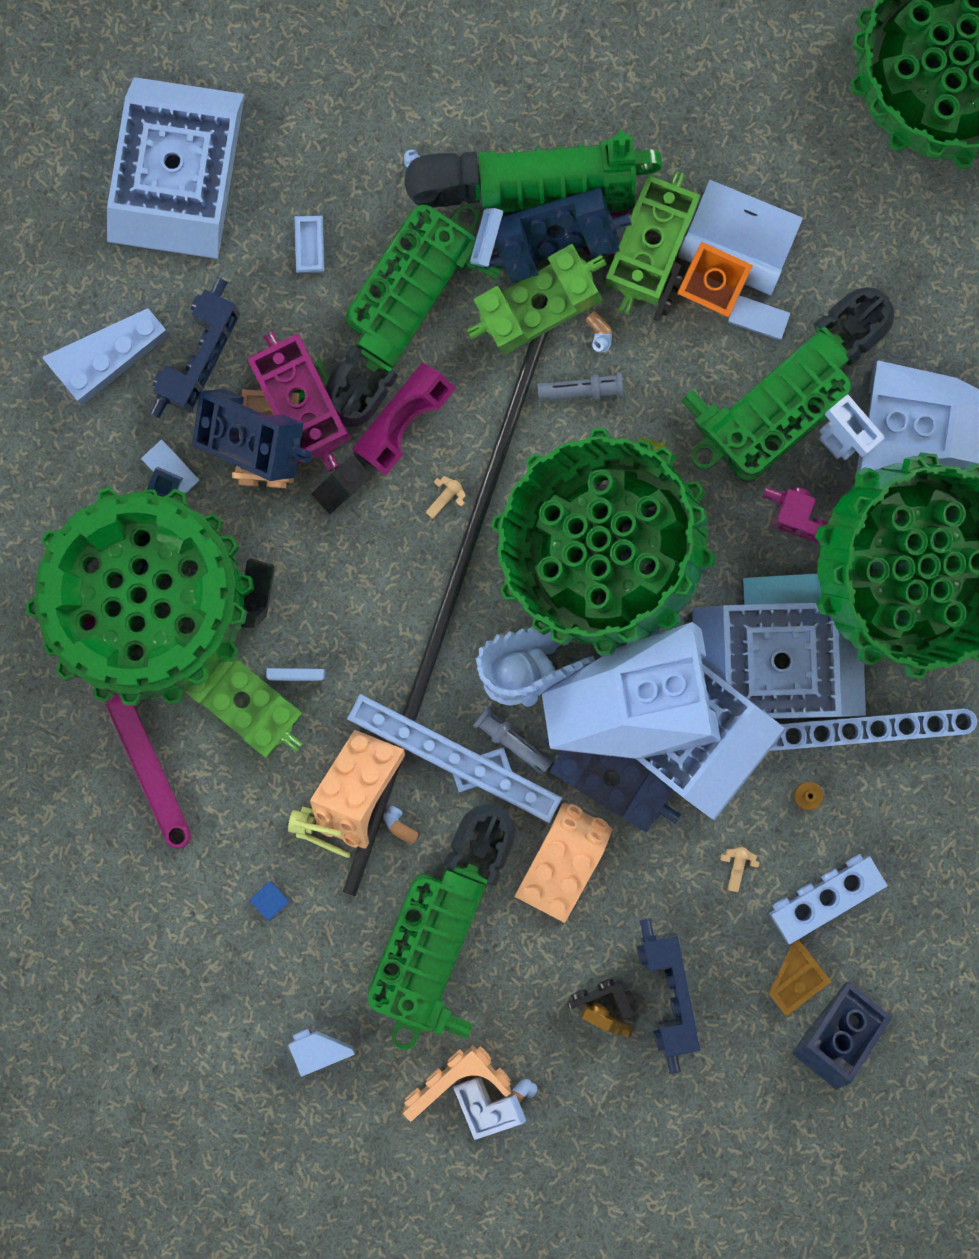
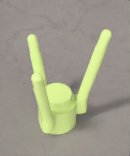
(303, 823)

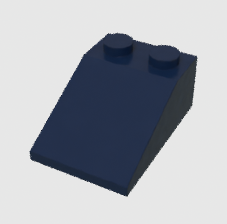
(842, 1036)

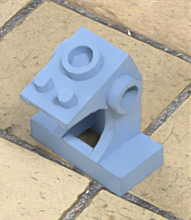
(849, 430)

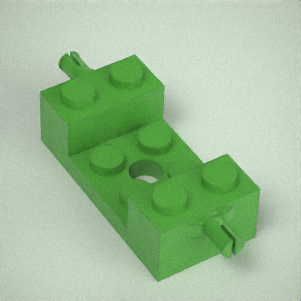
(643, 268)
(511, 314)
(263, 722)

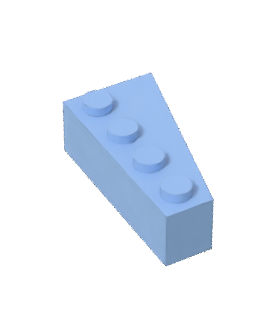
(106, 354)

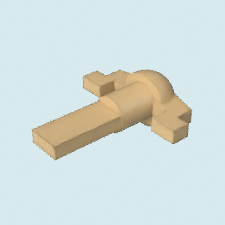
(453, 487)
(741, 855)

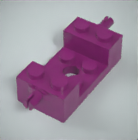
(289, 368)
(794, 512)

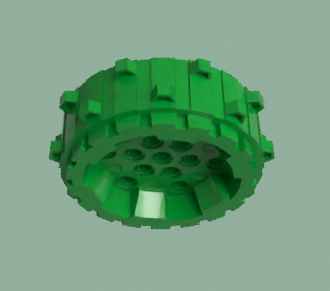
(909, 104)
(570, 483)
(111, 534)
(866, 534)

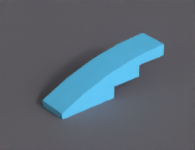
(782, 589)

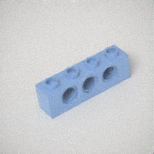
(868, 884)

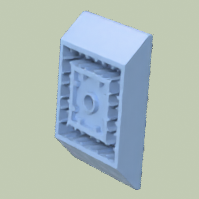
(180, 206)
(822, 669)
(716, 771)

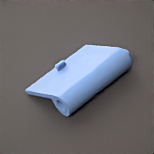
(745, 230)

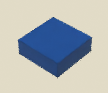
(269, 900)

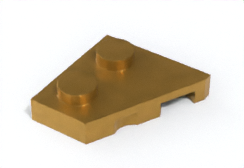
(797, 979)
(599, 1016)

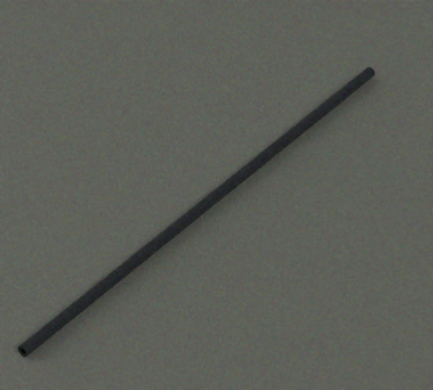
(453, 588)

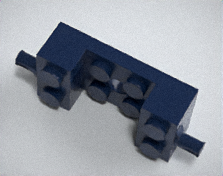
(584, 221)
(220, 318)
(267, 443)
(636, 798)
(675, 1035)

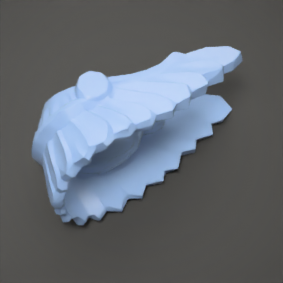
(517, 666)

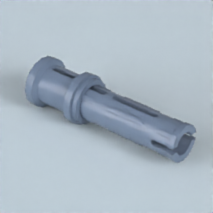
(593, 387)
(502, 732)

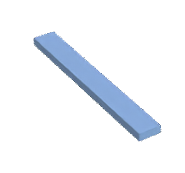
(454, 758)

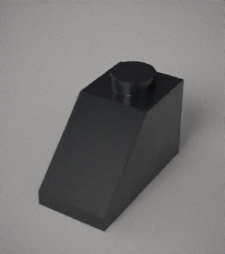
(341, 484)

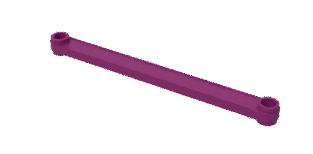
(146, 766)

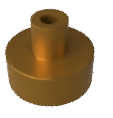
(801, 795)

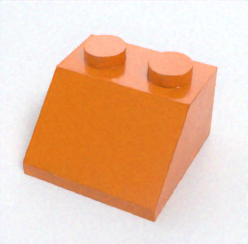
(714, 279)

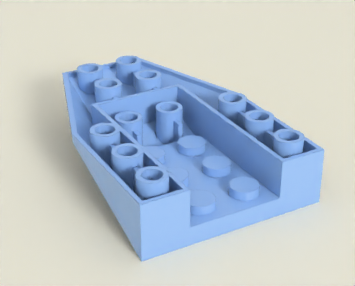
(921, 414)
(636, 701)

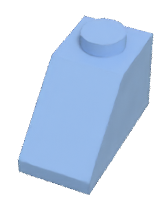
(317, 1051)

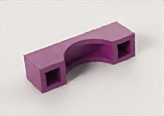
(421, 393)

